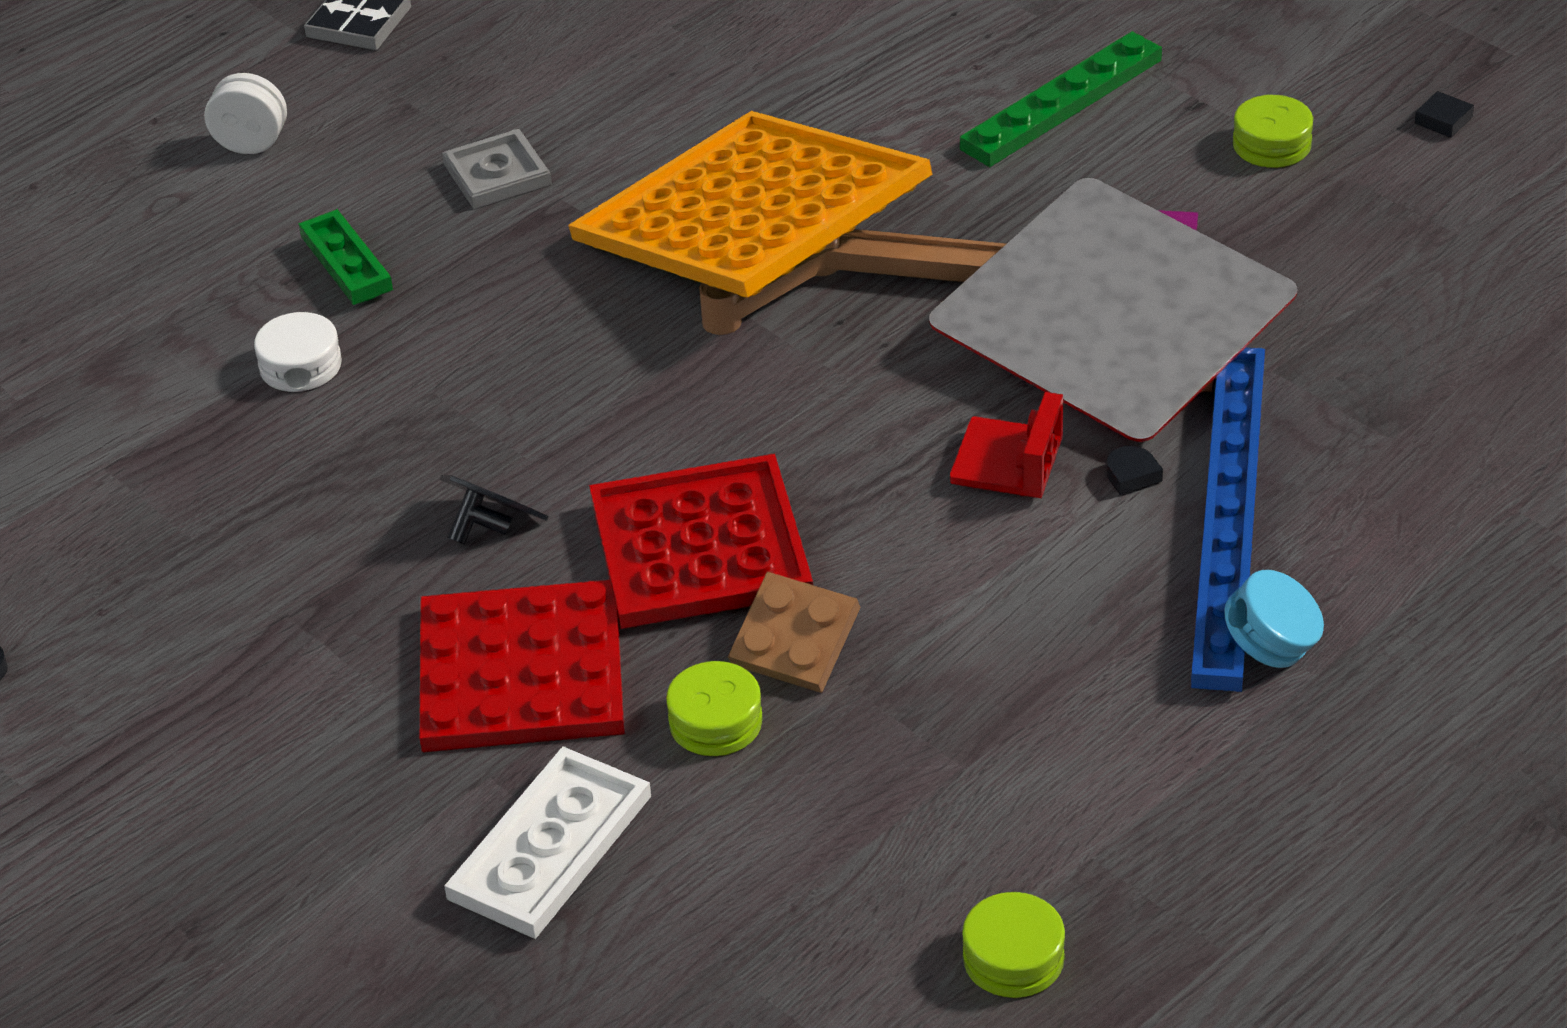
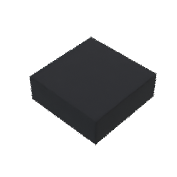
(1444, 114)

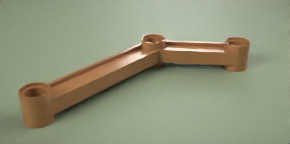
(859, 252)

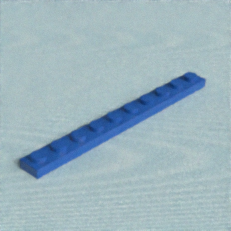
(1228, 519)

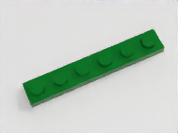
(1060, 99)

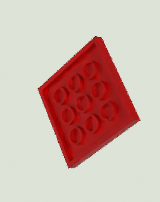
(696, 538)
(520, 666)

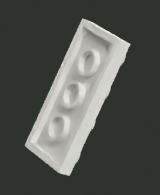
(548, 842)

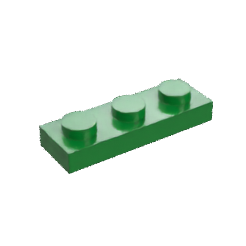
(345, 257)

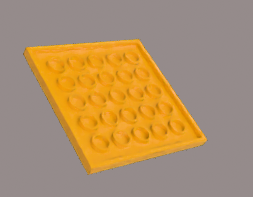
(750, 202)

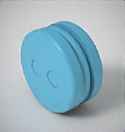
(1274, 618)

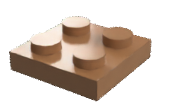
(794, 632)

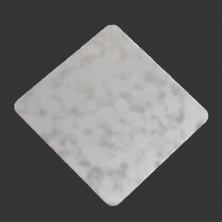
(1114, 308)

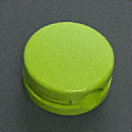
(1272, 131)
(714, 708)
(1013, 944)

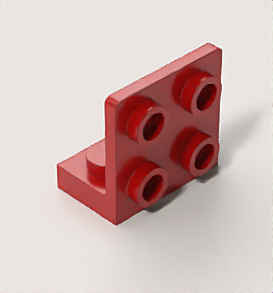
(1011, 454)

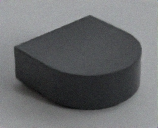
(1132, 469)

